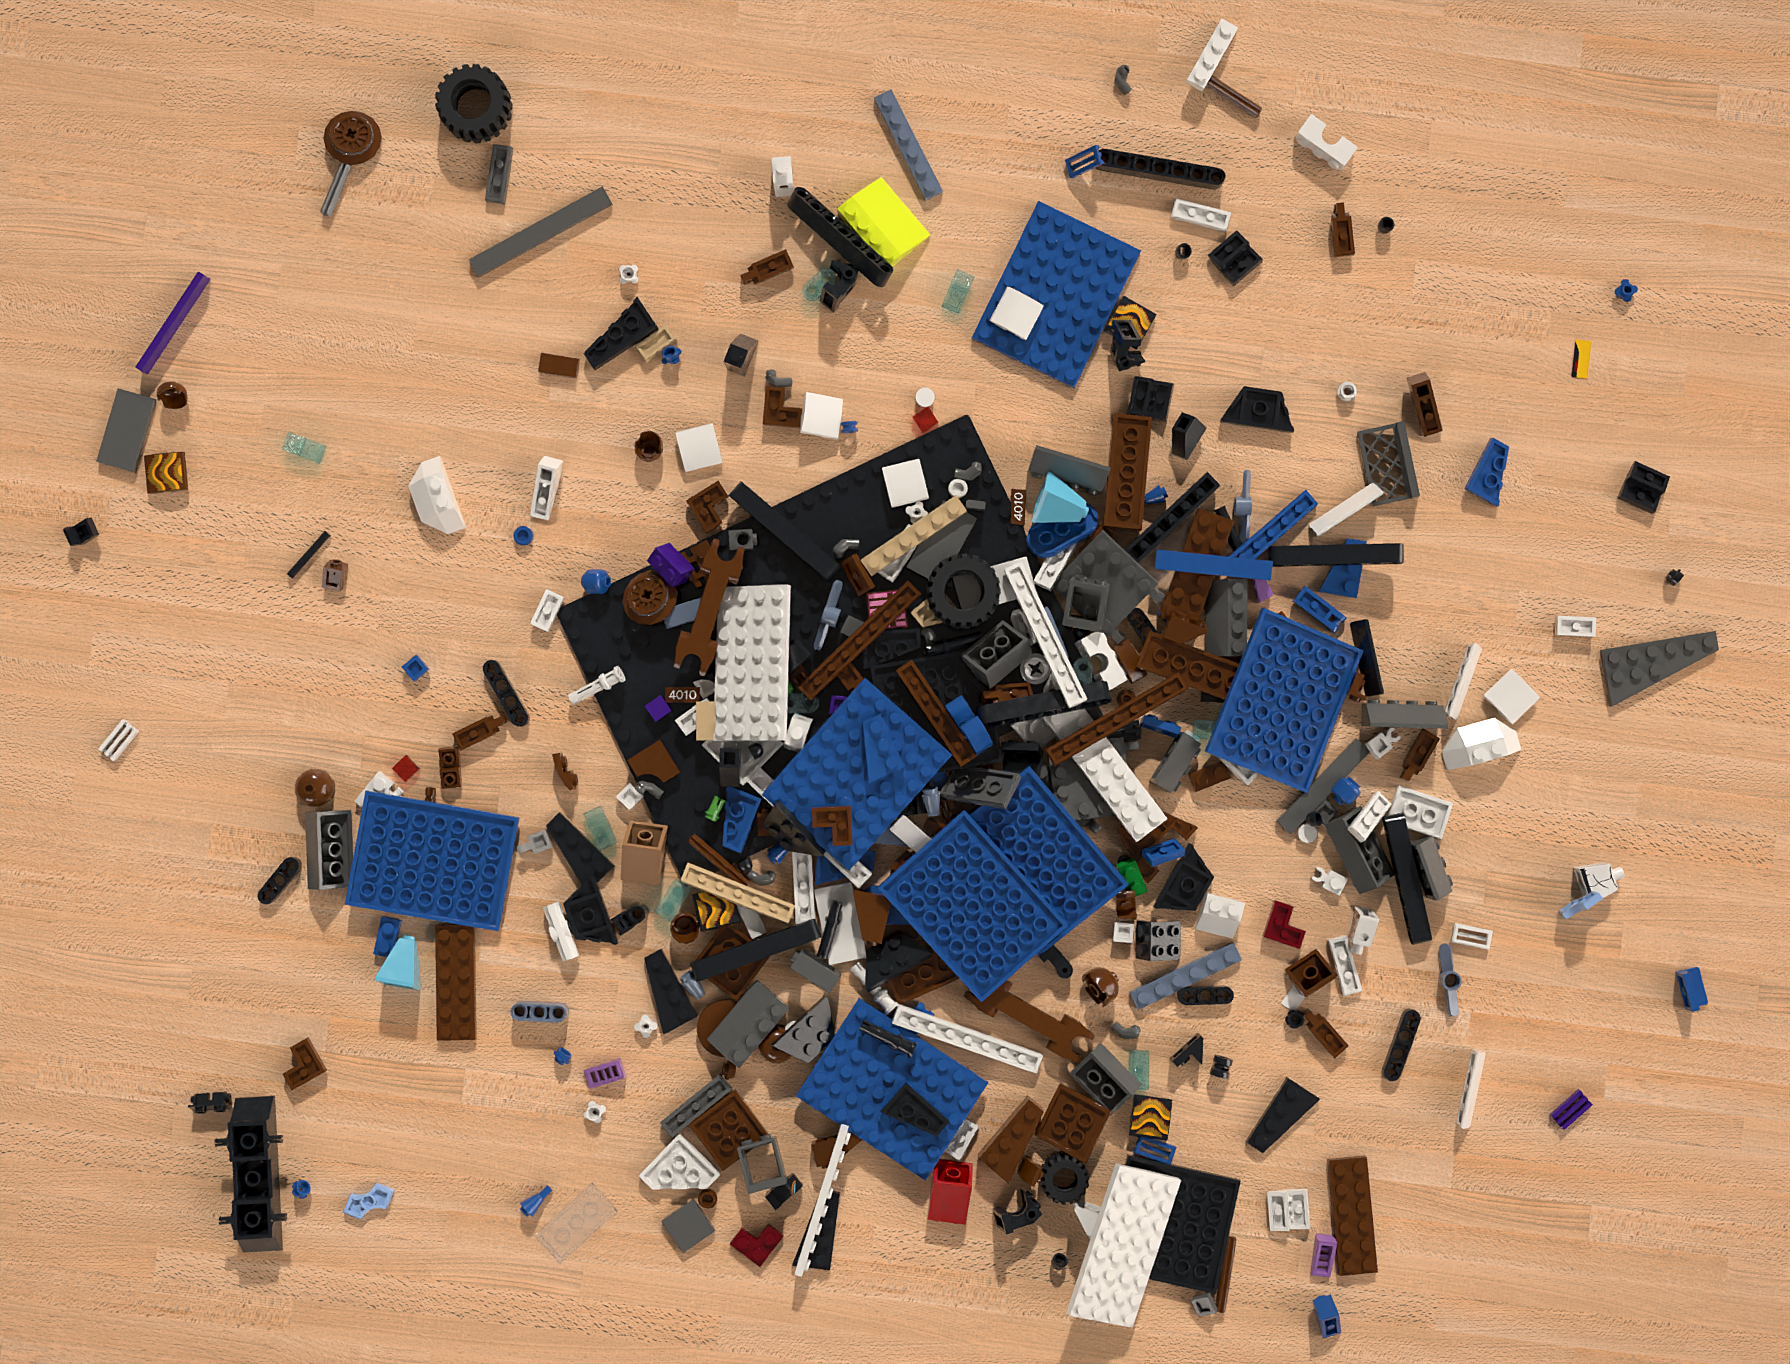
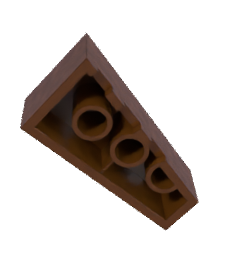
(1010, 1141)

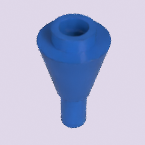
(1156, 496)
(776, 854)
(531, 1205)

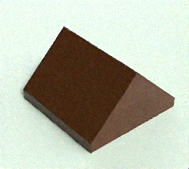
(1310, 973)

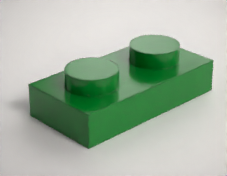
(1132, 875)

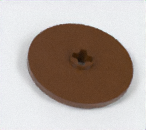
(710, 1019)

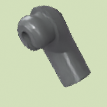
(1121, 77)
(776, 381)
(969, 474)
(843, 545)
(929, 636)
(649, 787)
(761, 880)
(1126, 1033)

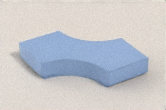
(1580, 904)
(361, 1203)

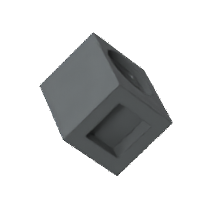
(734, 536)

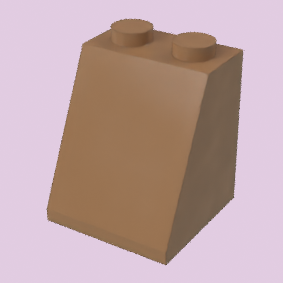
(643, 852)

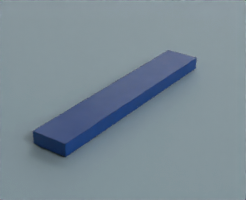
(1276, 527)
(1213, 564)

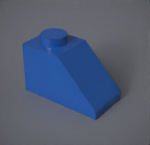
(1327, 1316)

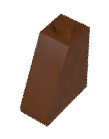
(872, 915)

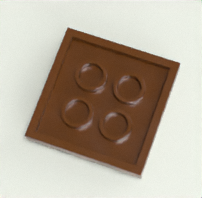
(736, 980)
(1073, 1123)
(725, 1127)

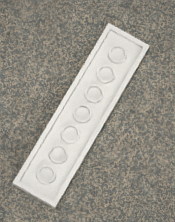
(1111, 777)

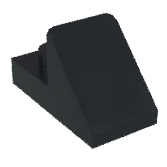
(1194, 1047)

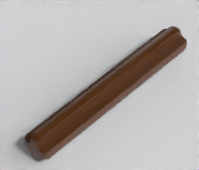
(1234, 96)
(717, 860)
(1225, 1276)

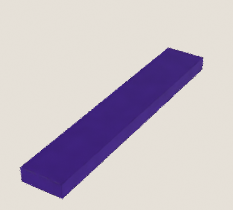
(172, 323)

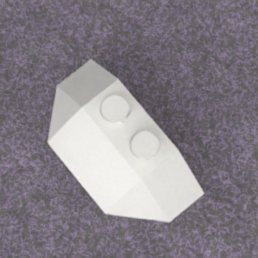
(435, 497)
(1479, 744)

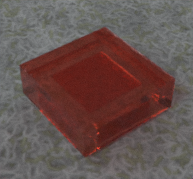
(925, 419)
(406, 768)

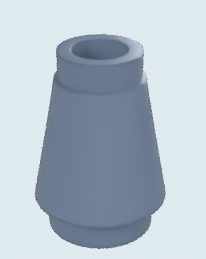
(931, 799)
(689, 983)

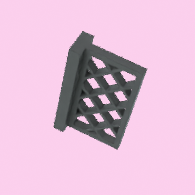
(1405, 458)

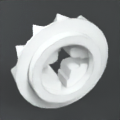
(1036, 678)

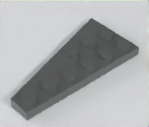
(1643, 664)

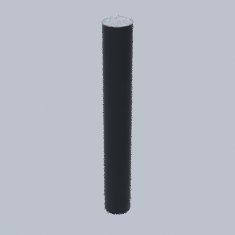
(308, 554)

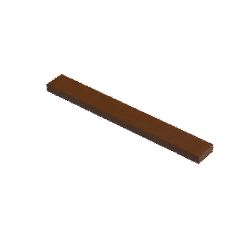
(859, 641)
(1116, 719)

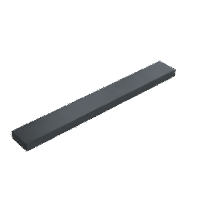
(540, 232)

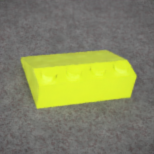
(883, 221)

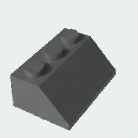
(997, 654)
(1176, 762)
(1431, 869)
(1105, 1078)

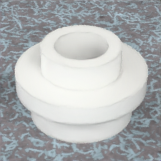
(1351, 387)

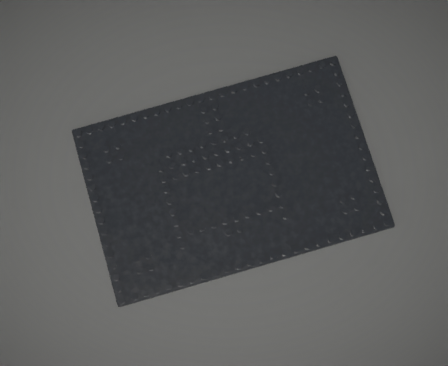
(841, 508)

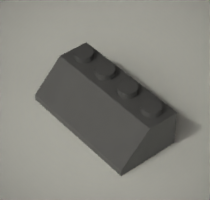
(1069, 469)
(1226, 618)
(1403, 715)
(328, 848)
(1364, 860)
(748, 1023)

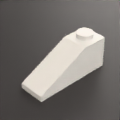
(545, 487)

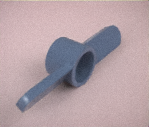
(1243, 507)
(830, 615)
(1447, 968)

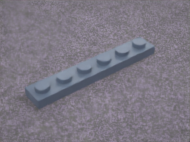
(908, 145)
(1185, 975)

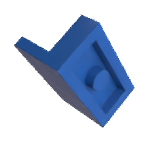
(1692, 988)

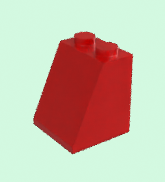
(950, 1191)

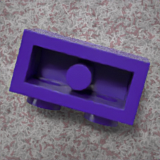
(670, 565)

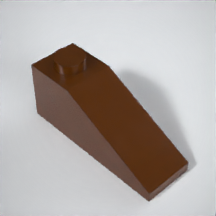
(1424, 403)
(824, 1147)

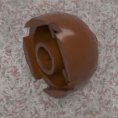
(314, 787)
(1102, 985)
(767, 1051)

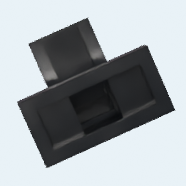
(833, 295)
(1122, 342)
(1009, 1221)

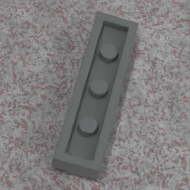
(696, 1105)

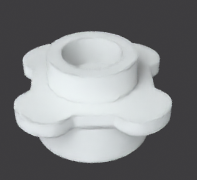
(628, 269)
(917, 507)
(645, 1020)
(599, 1111)

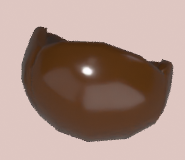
(172, 395)
(649, 446)
(684, 928)

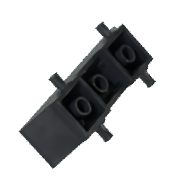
(255, 1165)

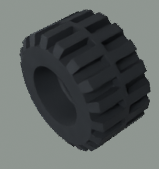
(1069, 1193)

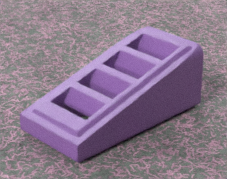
(1262, 590)
(619, 1068)
(1324, 1243)

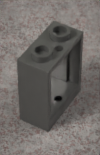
(1085, 622)
(815, 969)
(767, 1183)

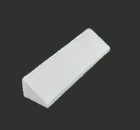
(1345, 509)
(1463, 680)
(909, 833)
(1470, 1088)

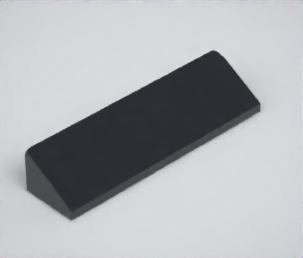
(1368, 663)

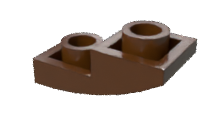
(1128, 659)
(450, 767)
(568, 777)
(1030, 1171)

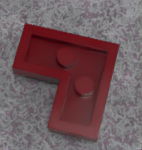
(1278, 928)
(757, 1248)

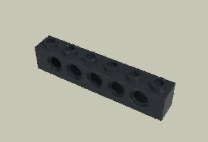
(1172, 517)

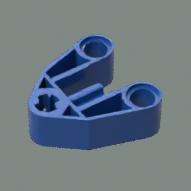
(969, 725)

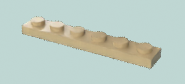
(913, 535)
(737, 893)

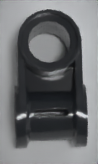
(627, 920)

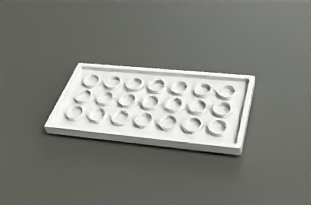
(752, 663)
(1123, 1246)

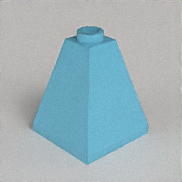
(1058, 503)
(402, 965)

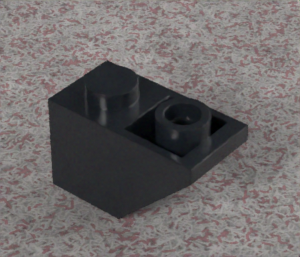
(1186, 435)
(730, 767)

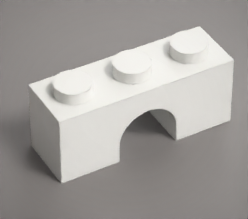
(1311, 136)
(1096, 645)

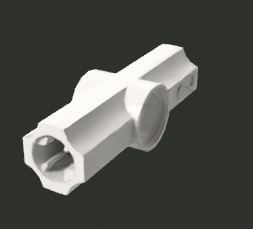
(561, 931)

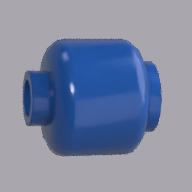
(595, 581)
(1345, 791)

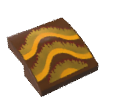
(166, 472)

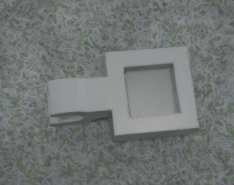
(537, 842)

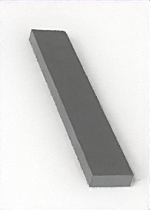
(1322, 785)

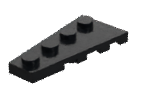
(623, 334)
(578, 849)
(669, 995)
(1283, 1111)
(823, 1250)

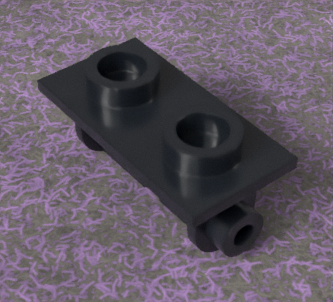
(1130, 732)
(202, 1102)

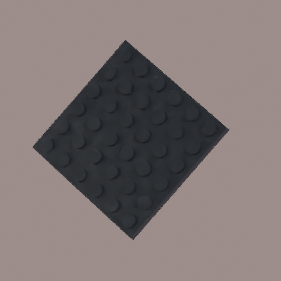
(948, 679)
(1197, 1226)

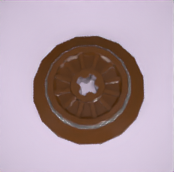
(355, 150)
(652, 610)

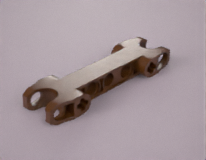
(699, 640)
(1059, 1032)

